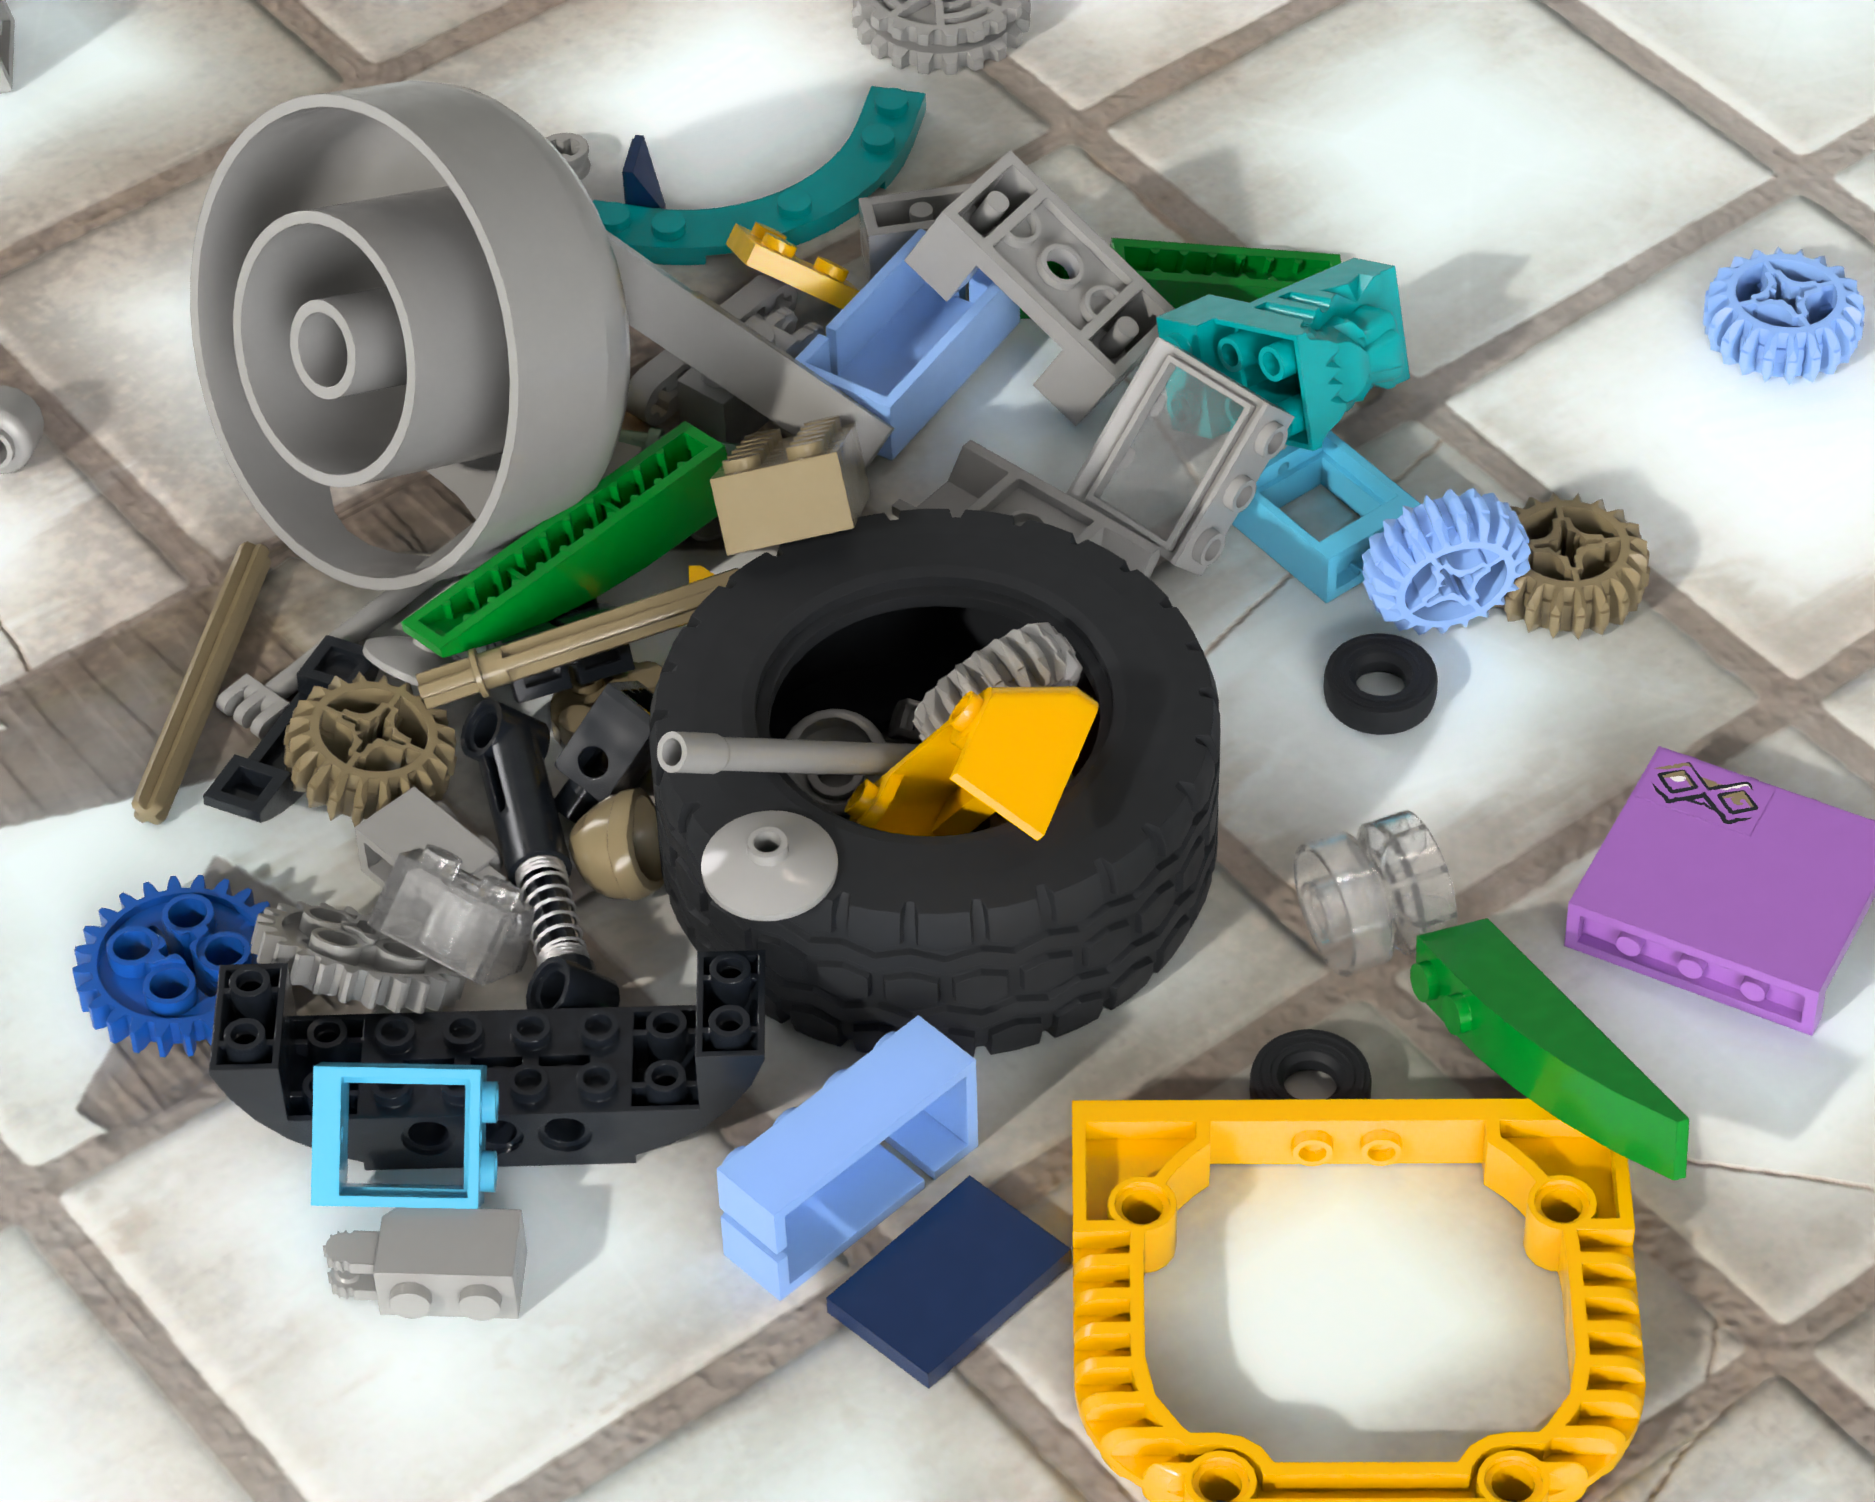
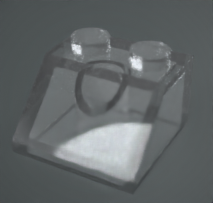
(454, 916)

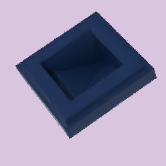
(639, 177)

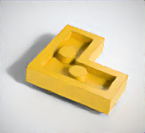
(774, 256)

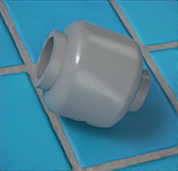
(19, 428)

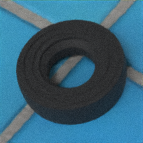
(1380, 713)
(1310, 1051)

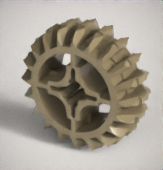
(1583, 567)
(367, 747)

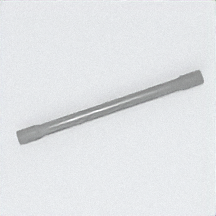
(713, 753)

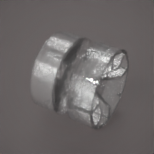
(1373, 891)

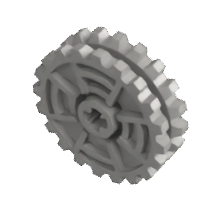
(941, 31)

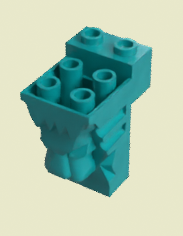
(1305, 345)

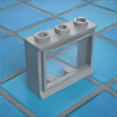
(1181, 455)

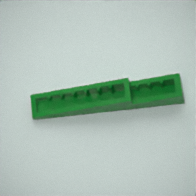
(1194, 270)

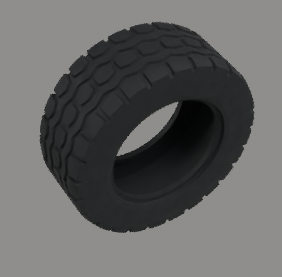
(972, 927)

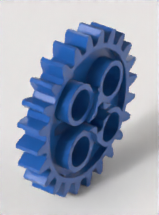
(152, 995)

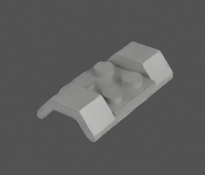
(996, 485)

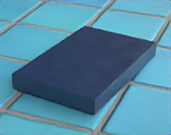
(948, 1281)

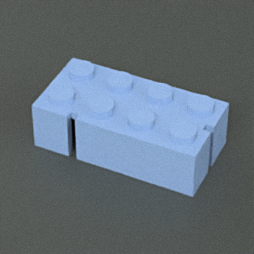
(907, 347)
(820, 1171)

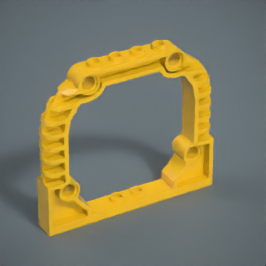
(1152, 1156)

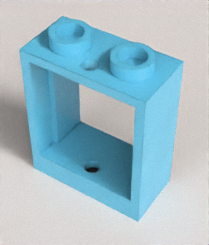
(1336, 561)
(330, 1136)

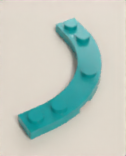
(799, 212)

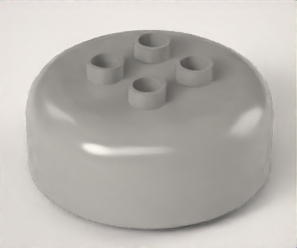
(401, 297)

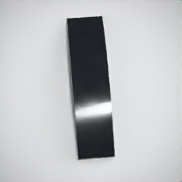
(260, 784)

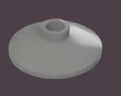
(403, 657)
(769, 865)

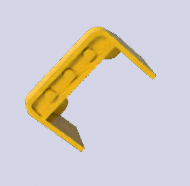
(993, 755)

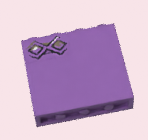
(1727, 889)

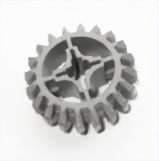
(1021, 658)

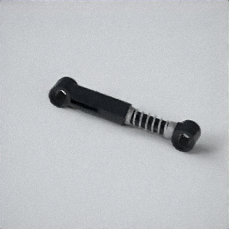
(535, 853)

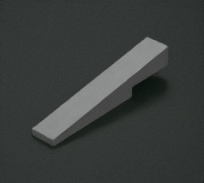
(735, 353)

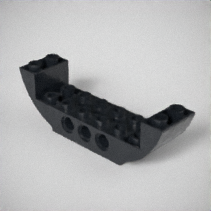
(568, 1079)

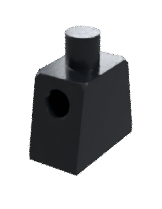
(614, 726)

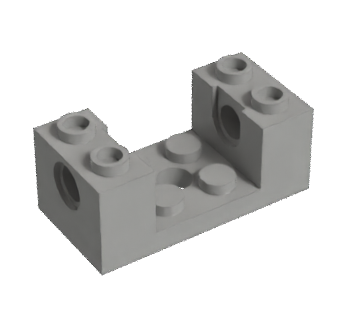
(1009, 231)

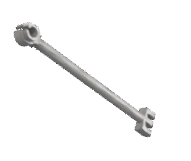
(261, 705)

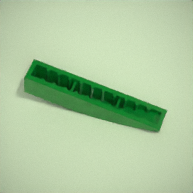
(582, 550)
(1546, 1044)

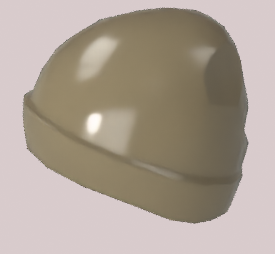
(619, 846)

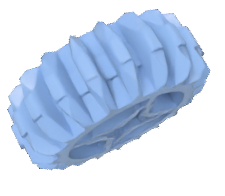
(1783, 315)
(1445, 561)

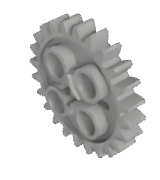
(347, 959)

